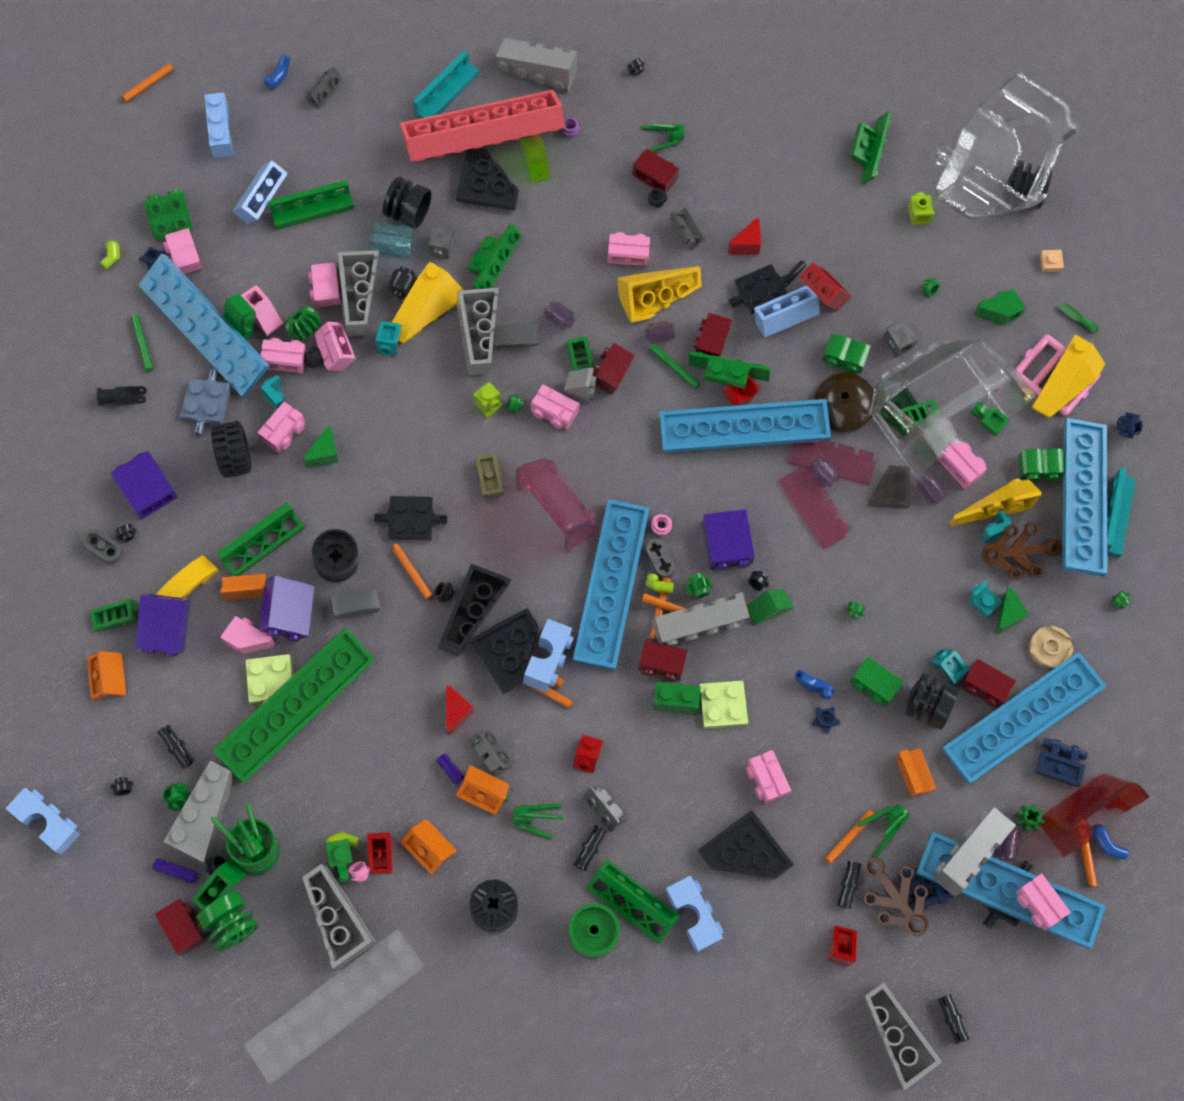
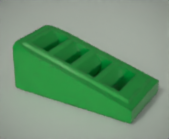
(578, 342)
(916, 408)
(129, 614)

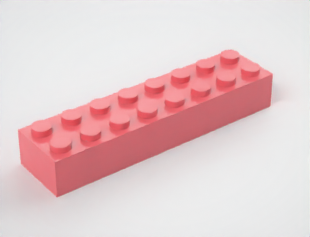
(482, 125)

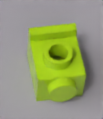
(920, 209)
(488, 400)

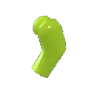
(113, 254)
(659, 586)
(353, 840)

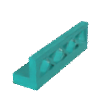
(445, 87)
(1119, 511)

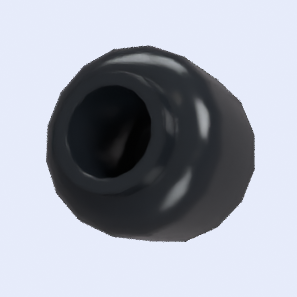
(402, 281)

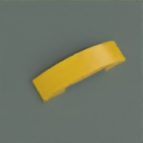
(189, 578)

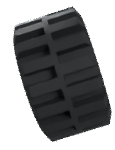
(231, 449)

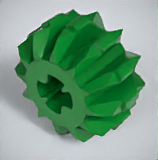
(303, 323)

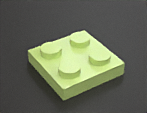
(266, 676)
(723, 704)

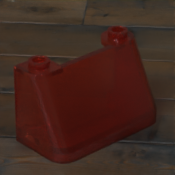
(1067, 821)

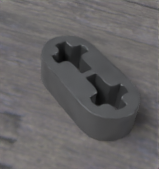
(664, 557)

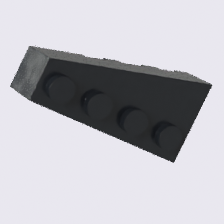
(474, 603)

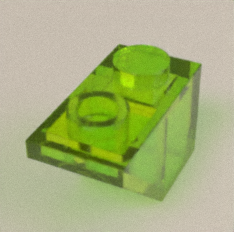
(535, 158)

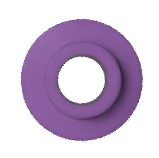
(570, 122)

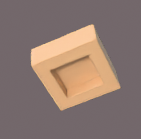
(1051, 260)

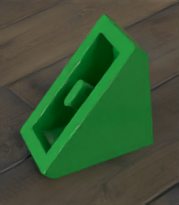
(322, 451)
(769, 606)
(1011, 611)

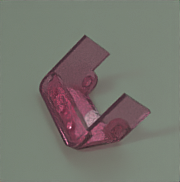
(557, 500)

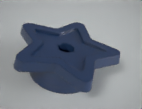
(149, 254)
(829, 714)

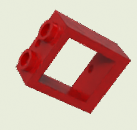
(826, 286)

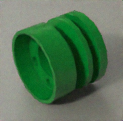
(262, 861)
(225, 917)

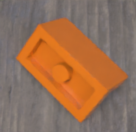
(243, 587)
(106, 675)
(915, 772)
(482, 790)
(428, 846)

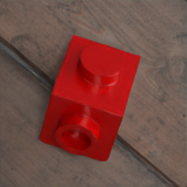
(741, 396)
(587, 754)

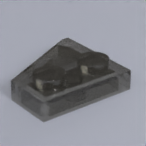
(893, 489)

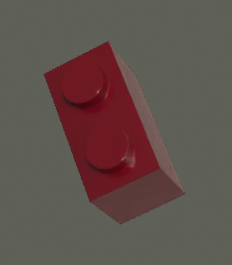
(655, 171)
(713, 335)
(612, 368)
(662, 661)
(987, 683)
(181, 927)

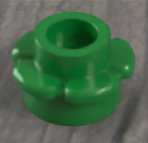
(930, 287)
(514, 403)
(1121, 600)
(855, 609)

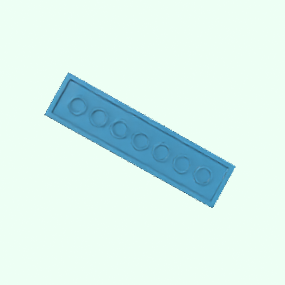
(203, 325)
(745, 426)
(1085, 498)
(611, 585)
(1023, 718)
(997, 887)

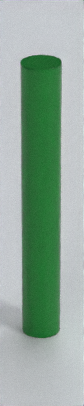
(141, 343)
(674, 366)

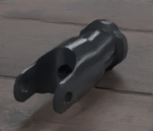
(121, 395)

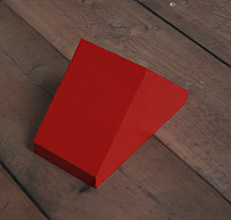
(747, 241)
(456, 710)
(380, 852)
(843, 946)

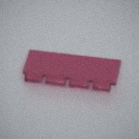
(850, 467)
(810, 504)

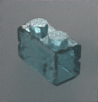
(392, 239)

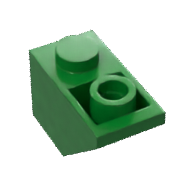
(1002, 308)

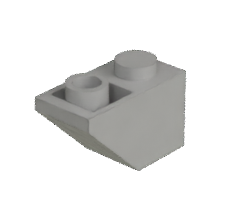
(580, 385)

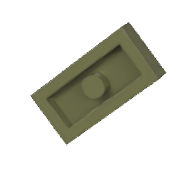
(489, 475)

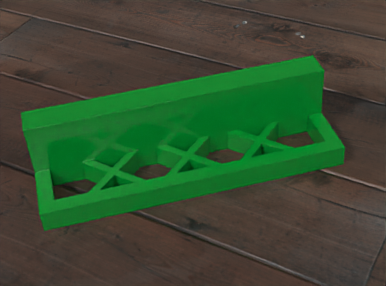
(311, 207)
(257, 533)
(652, 907)

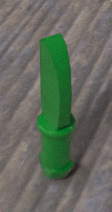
(1077, 316)

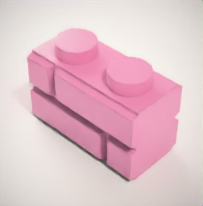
(628, 249)
(334, 346)
(284, 355)
(554, 407)
(281, 427)
(963, 464)
(768, 777)
(1042, 902)

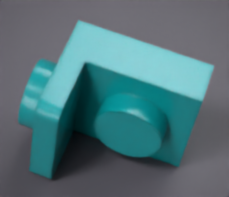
(388, 338)
(271, 392)
(996, 529)
(983, 599)
(950, 664)

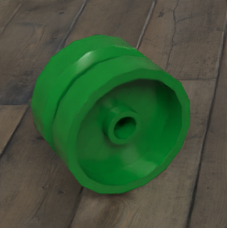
(607, 927)

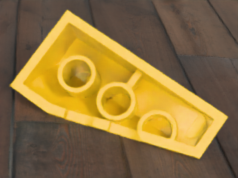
(650, 292)
(427, 300)
(1073, 373)
(1012, 498)

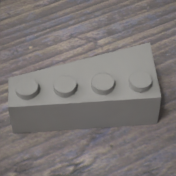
(538, 63)
(356, 283)
(477, 325)
(700, 619)
(193, 830)
(974, 851)
(338, 920)
(903, 1042)

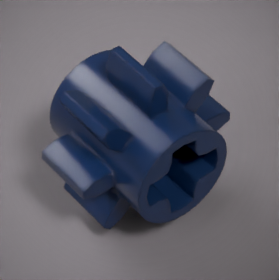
(1129, 425)

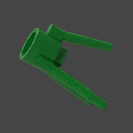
(674, 132)
(525, 815)
(895, 818)
(251, 843)

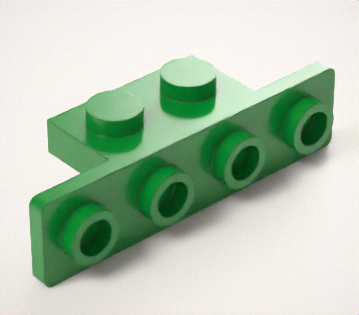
(869, 144)
(493, 256)
(727, 370)

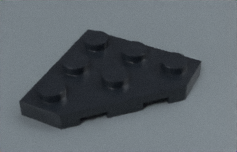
(485, 182)
(507, 649)
(746, 850)

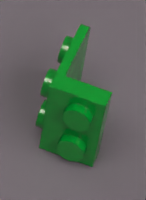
(167, 213)

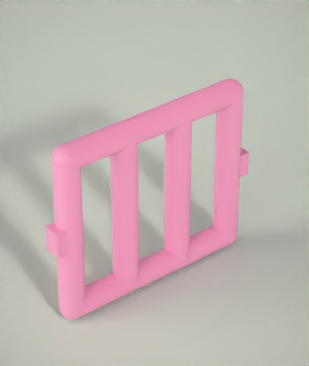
(1030, 355)

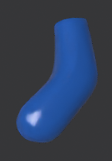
(279, 74)
(815, 684)
(1105, 843)

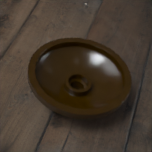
(849, 413)

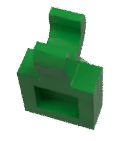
(992, 420)
(339, 854)

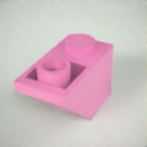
(266, 315)
(244, 637)

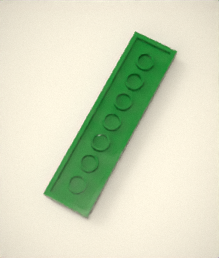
(293, 705)

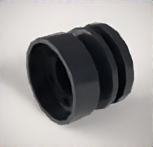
(1022, 180)
(407, 202)
(332, 544)
(932, 701)
(490, 919)

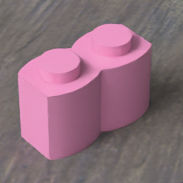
(182, 251)
(325, 284)

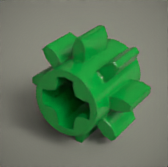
(698, 585)
(176, 796)
(1032, 811)

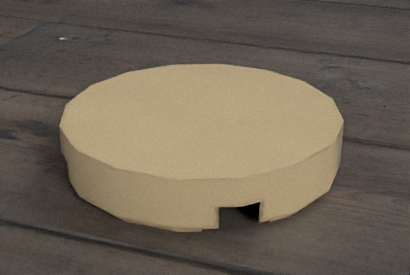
(1050, 647)

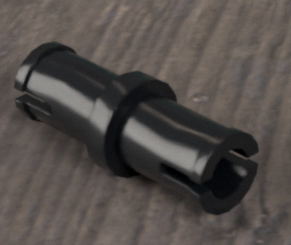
(176, 746)
(590, 848)
(849, 884)
(953, 1019)

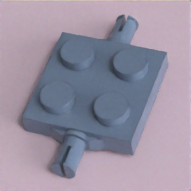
(205, 402)

